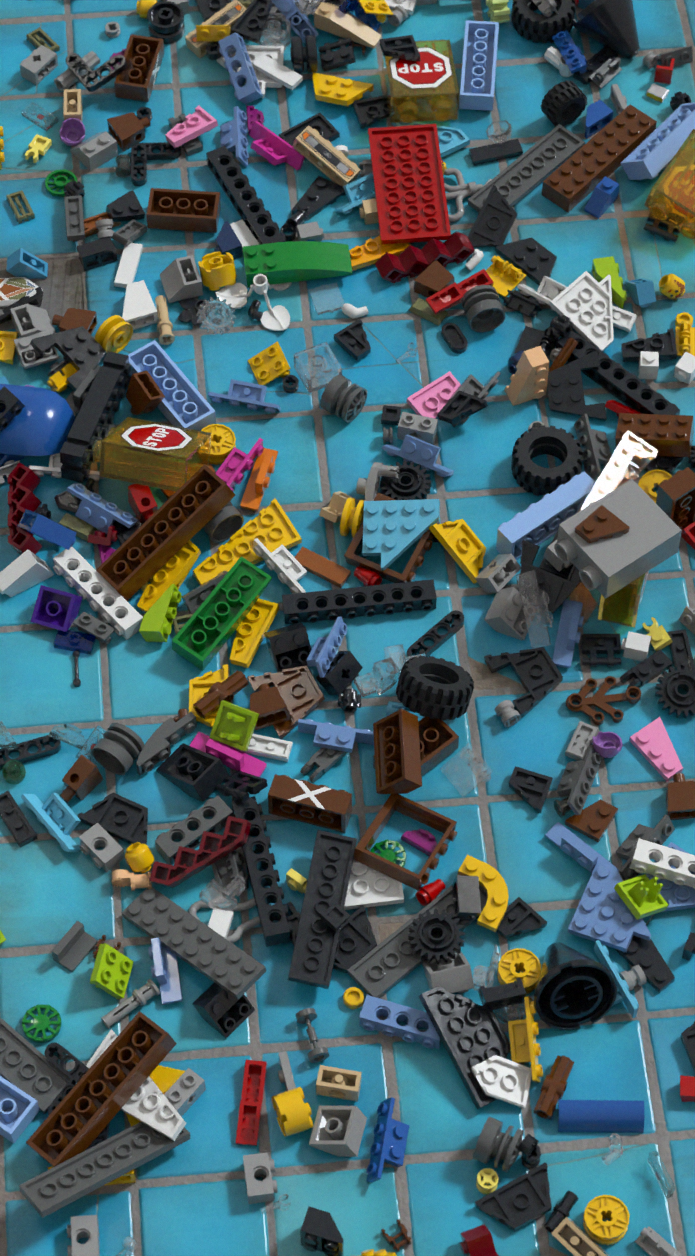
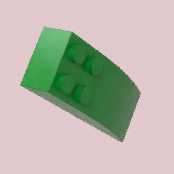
(296, 261)
(220, 613)

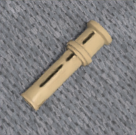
(164, 326)

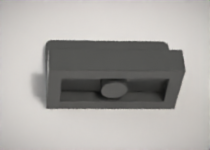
(73, 947)

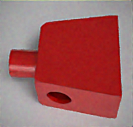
(141, 501)

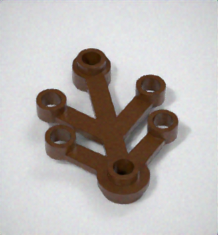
(600, 700)

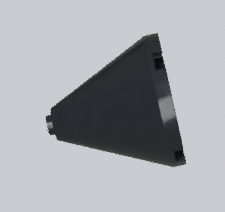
(611, 25)
(572, 989)

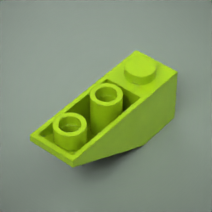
(606, 266)
(159, 618)

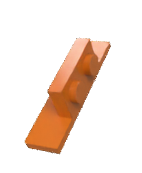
(259, 480)

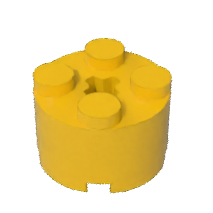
(217, 270)
(292, 1111)

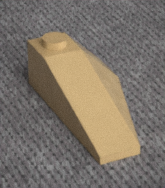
(332, 20)

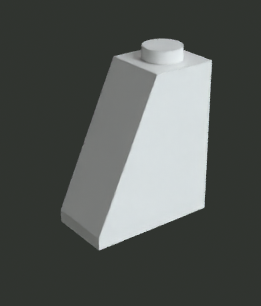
(138, 306)
(23, 574)

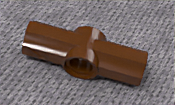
(220, 692)
(554, 1087)

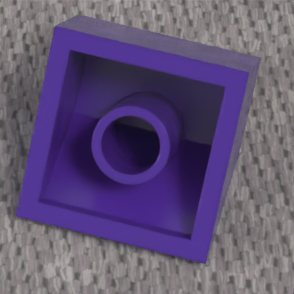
(56, 608)

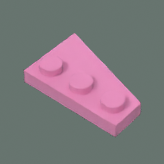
(191, 128)
(434, 396)
(657, 749)

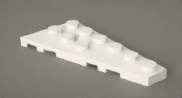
(148, 1102)

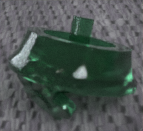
(14, 772)

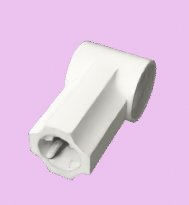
(555, 58)

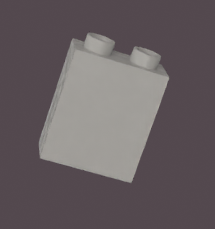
(624, 557)

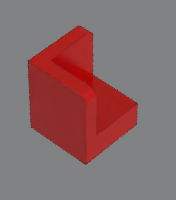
(664, 74)

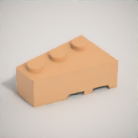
(530, 377)

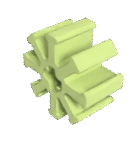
(498, 10)

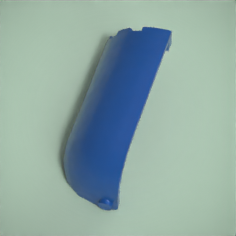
(41, 424)

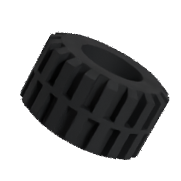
(564, 103)

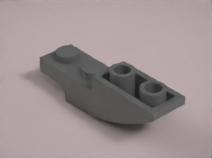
(158, 745)

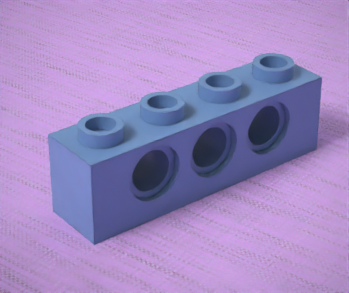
(251, 90)
(395, 1013)

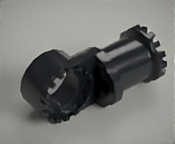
(292, 222)
(527, 1147)

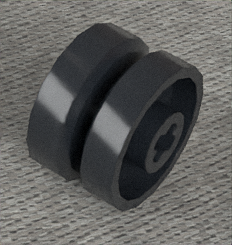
(166, 22)
(302, 54)

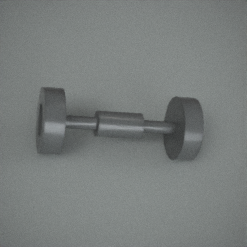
(317, 1054)

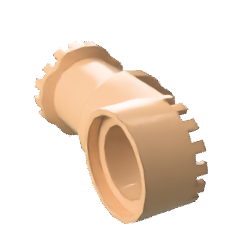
(125, 878)

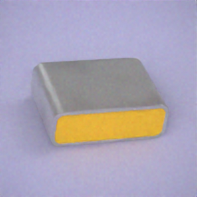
(657, 92)

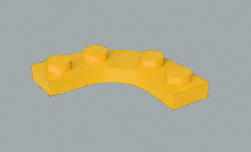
(495, 888)

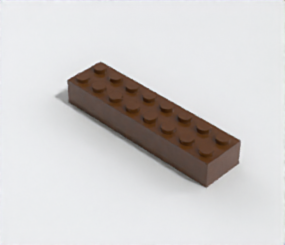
(597, 158)
(165, 532)
(102, 1091)

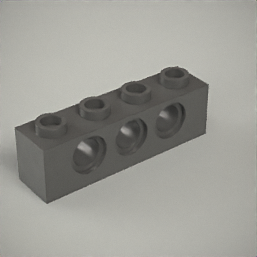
(196, 819)

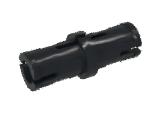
(561, 1211)

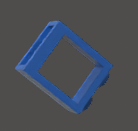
(47, 529)

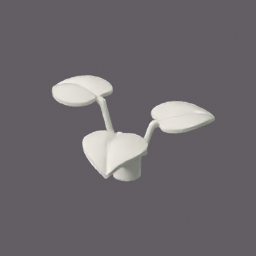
(273, 319)

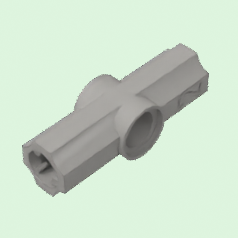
(67, 78)

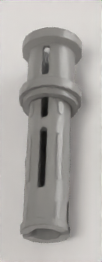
(138, 998)

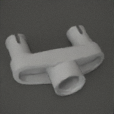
(370, 486)

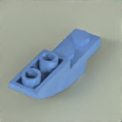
(298, 21)

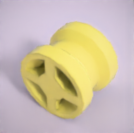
(487, 1176)

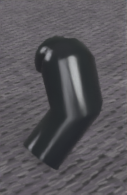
(253, 310)

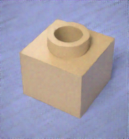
(369, 211)

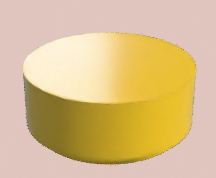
(683, 316)
(353, 998)

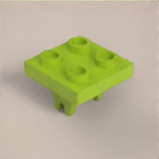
(234, 725)
(642, 896)
(111, 971)

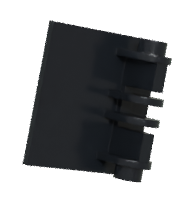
(533, 338)

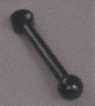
(76, 682)

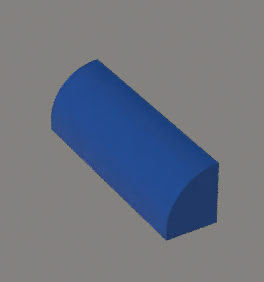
(600, 1116)

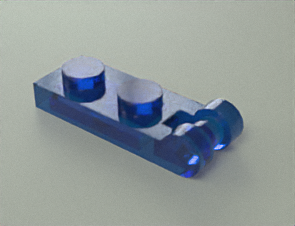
(348, 6)

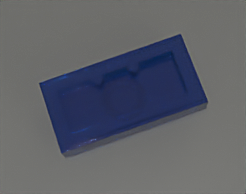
(75, 641)

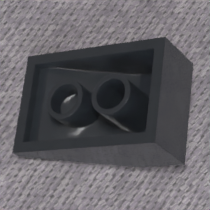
(193, 771)

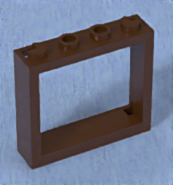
(352, 554)
(419, 813)

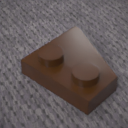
(600, 525)
(593, 820)

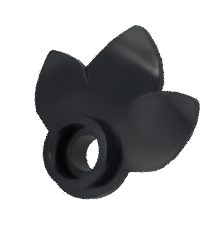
(190, 310)

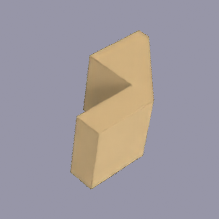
(335, 508)

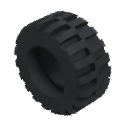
(540, 27)
(545, 442)
(434, 688)

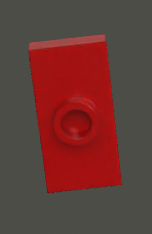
(620, 408)

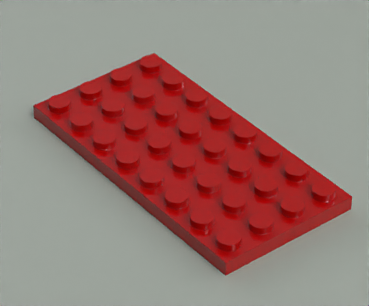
(408, 184)

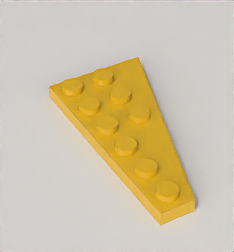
(270, 527)

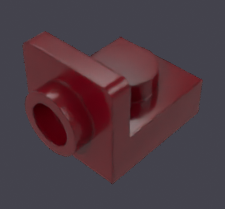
(99, 537)

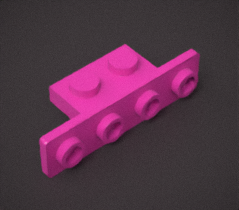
(274, 148)
(237, 463)
(228, 755)

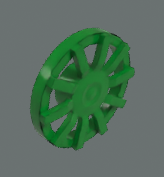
(59, 182)
(389, 854)
(41, 1023)

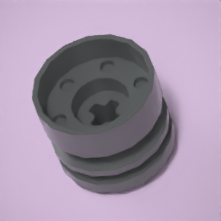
(483, 308)
(343, 398)
(224, 524)
(118, 748)
(498, 1144)

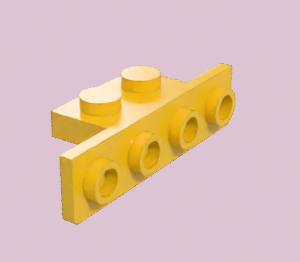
(523, 1040)

